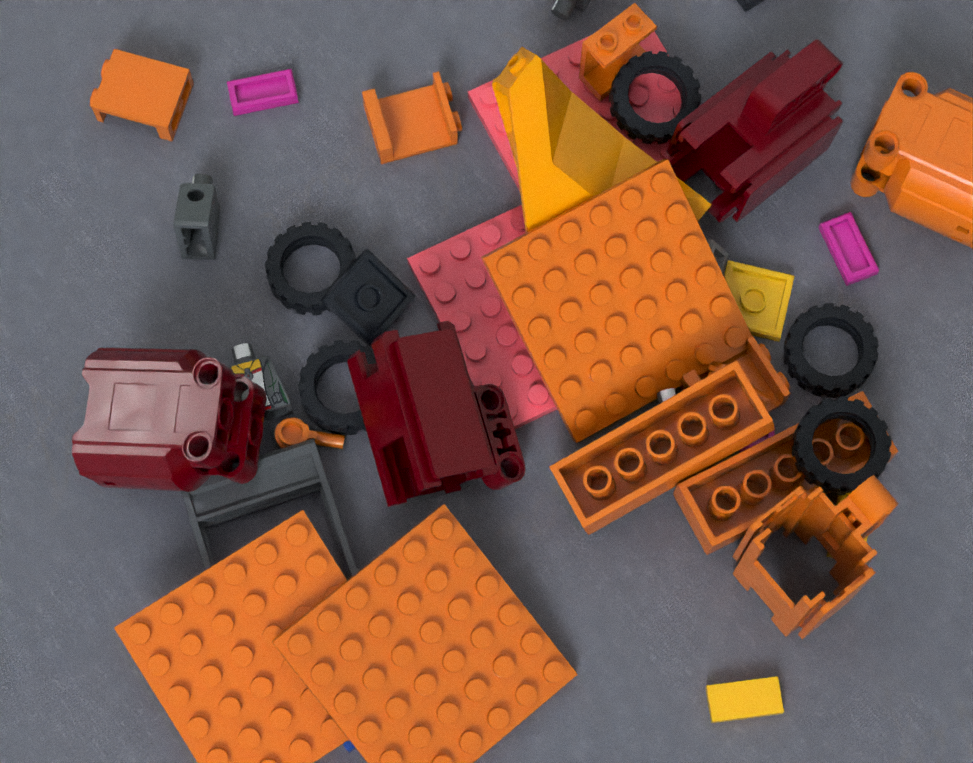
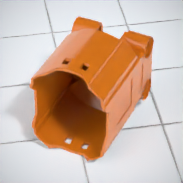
(923, 158)

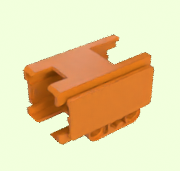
(841, 533)

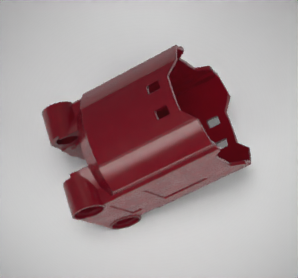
(166, 420)

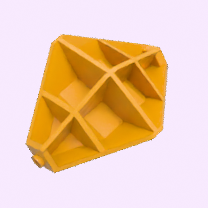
(562, 144)

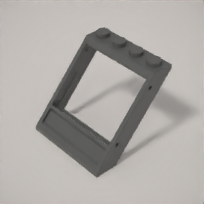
(279, 479)

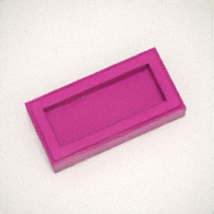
(262, 92)
(848, 248)

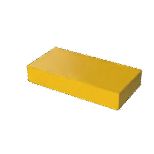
(744, 699)

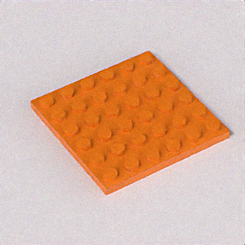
(618, 299)
(425, 651)
(214, 654)

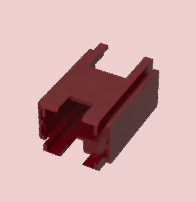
(760, 129)
(430, 420)

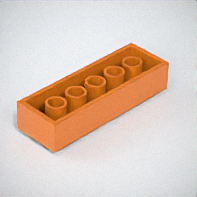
(662, 447)
(743, 488)

